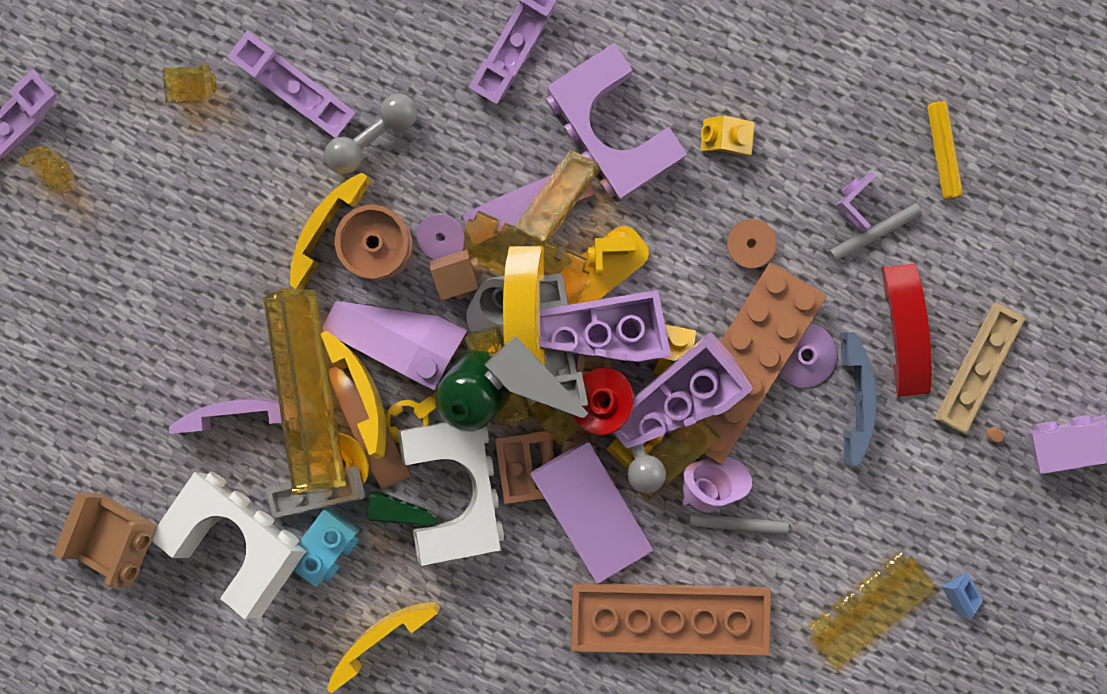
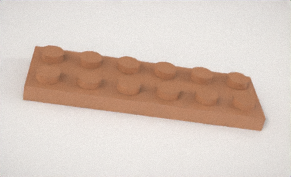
(761, 344)
(670, 619)

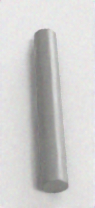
(875, 232)
(738, 524)

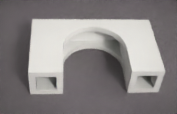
(476, 528)
(269, 551)

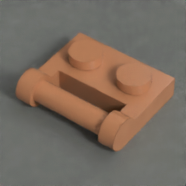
(516, 464)

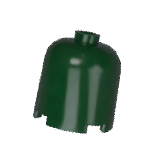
(467, 396)

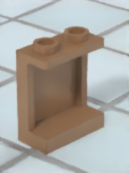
(105, 538)

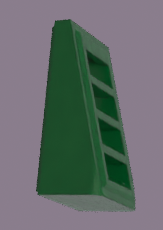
(391, 509)

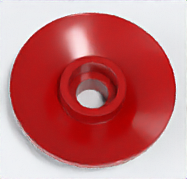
(599, 386)

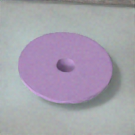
(440, 236)

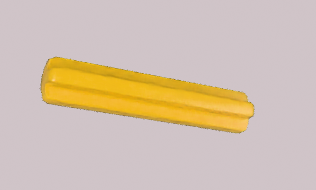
(944, 149)

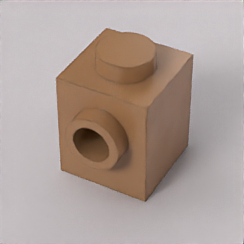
(455, 275)

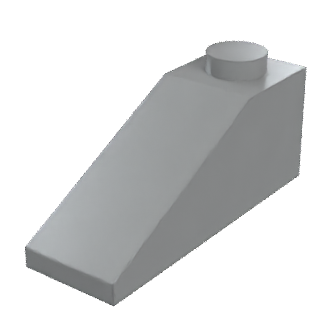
(527, 376)

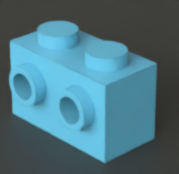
(324, 544)

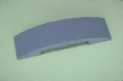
(858, 440)

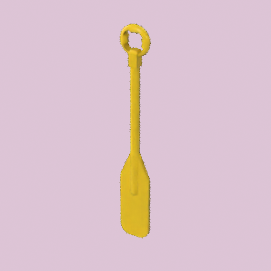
(615, 270)

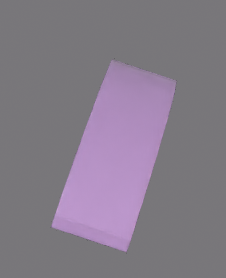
(512, 48)
(291, 85)
(24, 110)
(512, 205)
(200, 419)

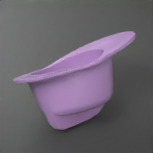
(714, 485)

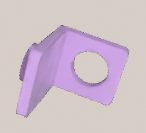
(847, 209)

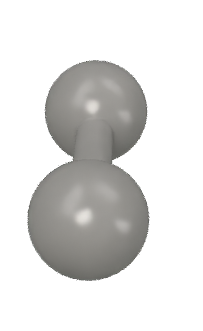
(345, 154)
(646, 471)

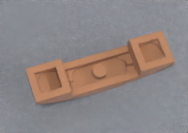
(386, 469)

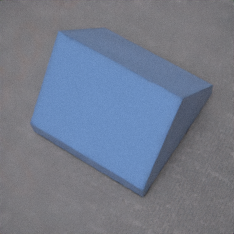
(963, 595)

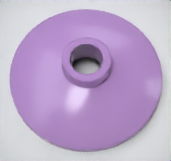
(819, 367)

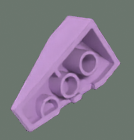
(608, 328)
(403, 340)
(691, 389)

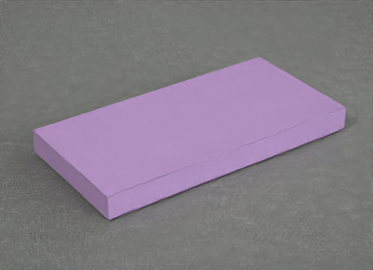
(591, 511)

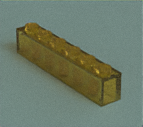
(304, 391)

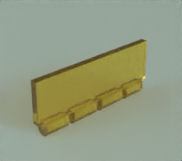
(492, 250)
(879, 607)

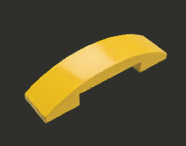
(303, 265)
(522, 297)
(373, 429)
(411, 617)

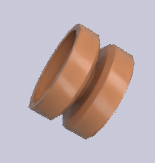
(359, 228)

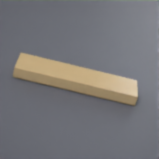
(979, 368)

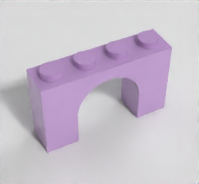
(621, 169)

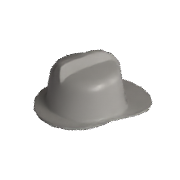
(487, 305)

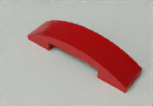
(909, 330)

